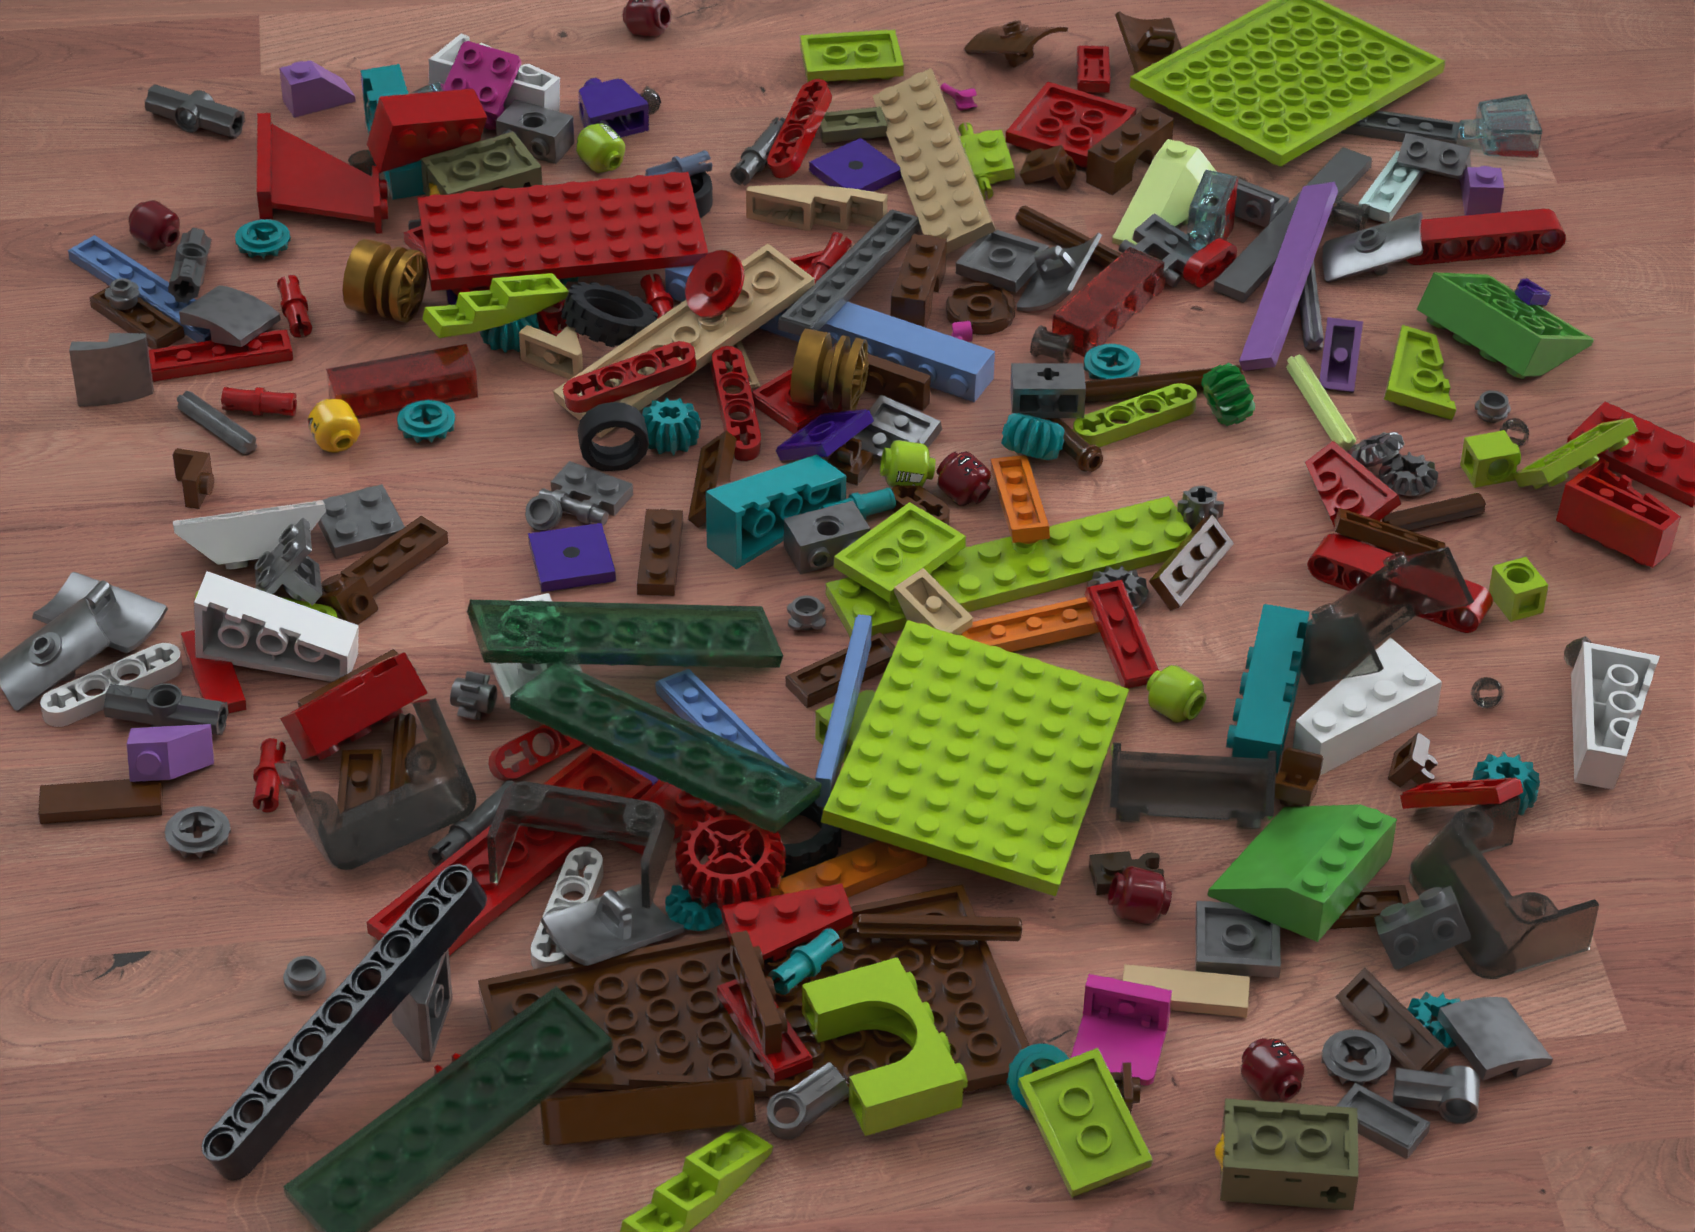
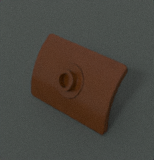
(1147, 39)
(1011, 40)

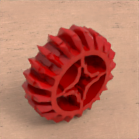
(730, 850)

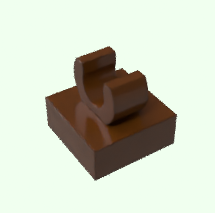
(852, 460)
(1412, 762)

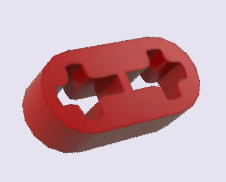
(1209, 262)

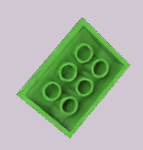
(1500, 323)
(1308, 866)

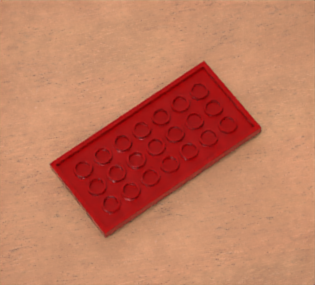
(561, 230)

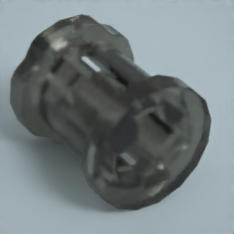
(1349, 214)
(1052, 345)

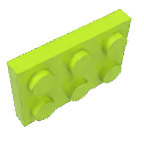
(852, 55)
(1577, 453)
(898, 550)
(1085, 1122)

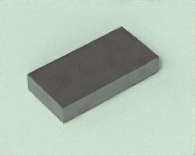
(1385, 1121)

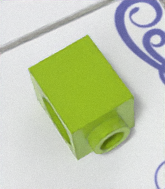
(1490, 458)
(1518, 589)

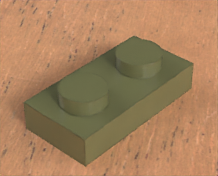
(852, 125)

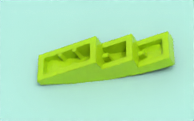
(505, 302)
(703, 1184)

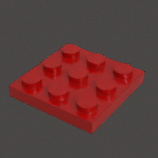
(1067, 119)

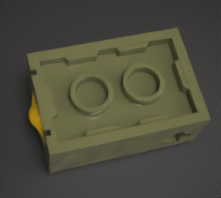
(481, 167)
(1288, 1154)

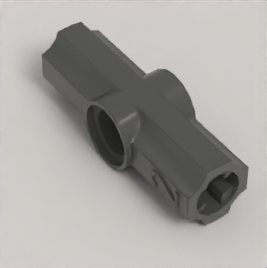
(194, 111)
(189, 265)
(164, 707)

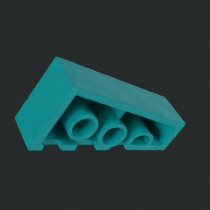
(1269, 685)

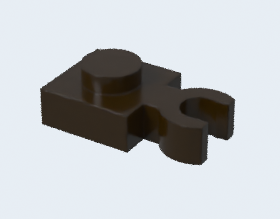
(1106, 865)

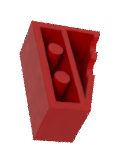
(423, 125)
(1618, 515)
(353, 707)

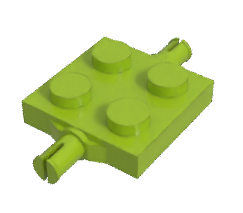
(987, 157)

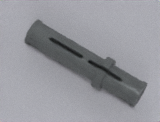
(755, 157)
(464, 831)

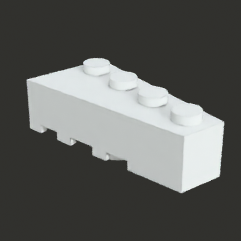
(530, 84)
(270, 632)
(1606, 705)
(1369, 708)

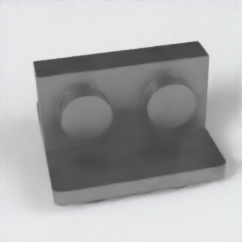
(291, 565)

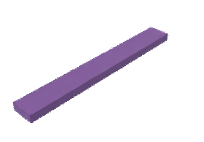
(1288, 277)

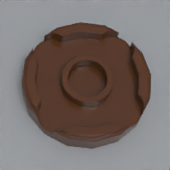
(982, 306)

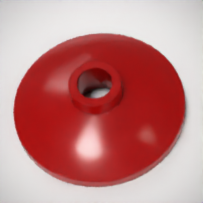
(714, 284)

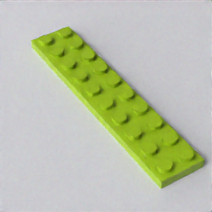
(1012, 571)

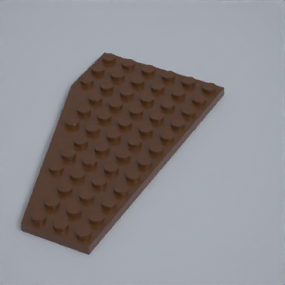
(675, 1030)

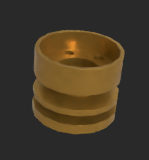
(384, 280)
(835, 371)

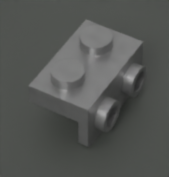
(1434, 156)
(1257, 203)
(1422, 927)

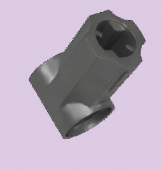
(1451, 1092)
(809, 1098)

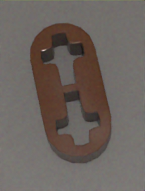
(923, 499)

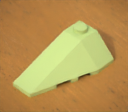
(1165, 188)

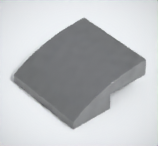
(230, 315)
(111, 370)
(896, 422)
(1493, 1037)

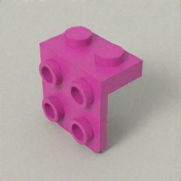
(488, 72)
(1125, 1024)

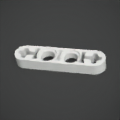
(60, 704)
(567, 881)

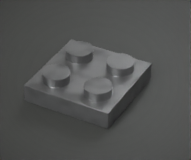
(1000, 260)
(359, 520)
(1235, 941)

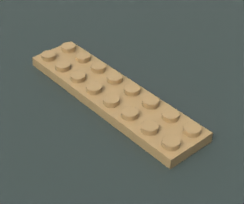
(934, 161)
(768, 289)

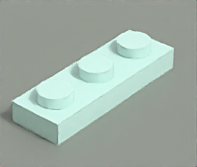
(1390, 190)

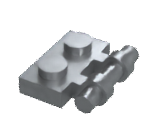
(1164, 241)
(589, 493)

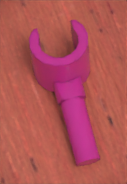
(962, 98)
(962, 330)

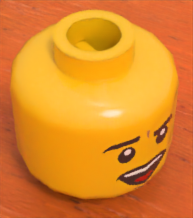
(333, 425)

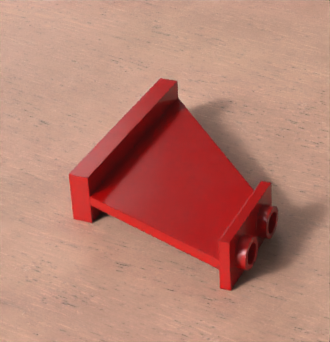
(311, 181)

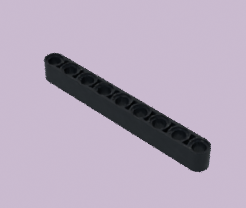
(344, 1023)

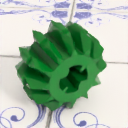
(1228, 394)

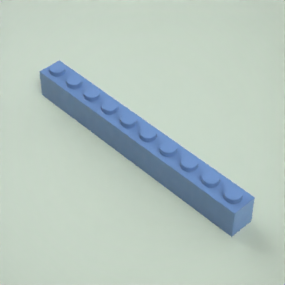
(952, 362)

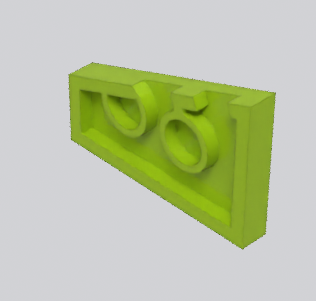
(1418, 376)

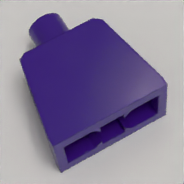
(613, 105)

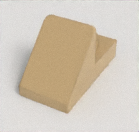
(553, 353)
(929, 603)

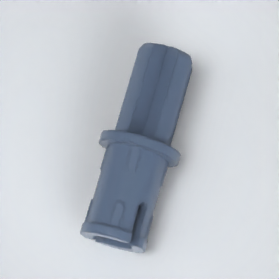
(684, 164)

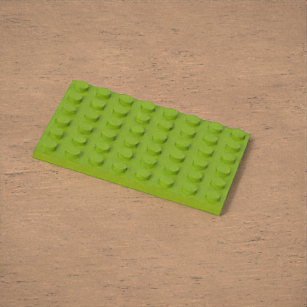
(1287, 76)
(977, 757)

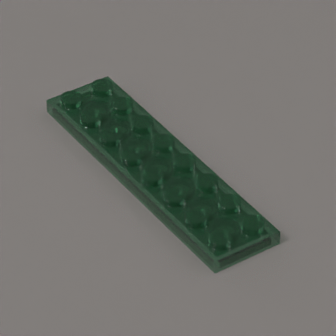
(623, 634)
(666, 746)
(449, 1116)

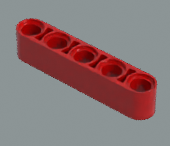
(1489, 236)
(1349, 562)

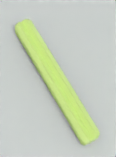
(1320, 402)

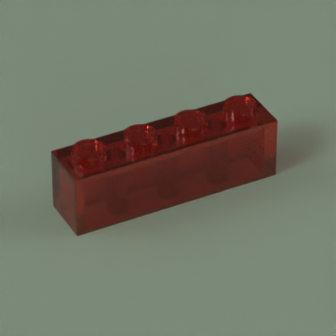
(1110, 300)
(397, 381)

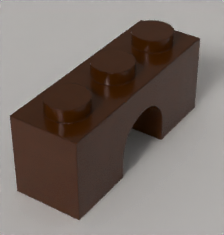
(1113, 158)
(918, 279)

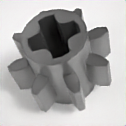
(1198, 504)
(473, 695)

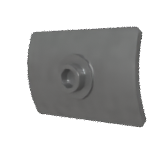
(1373, 248)
(1055, 275)
(121, 614)
(51, 655)
(608, 926)

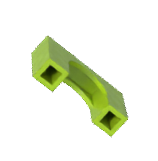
(887, 1000)

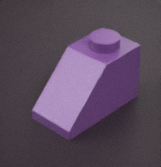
(312, 88)
(1482, 190)
(1340, 354)
(168, 751)

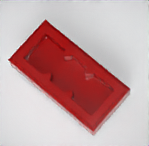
(1093, 69)

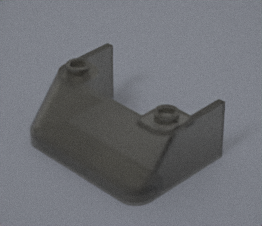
(1344, 632)
(1191, 787)
(432, 800)
(584, 815)
(1504, 929)

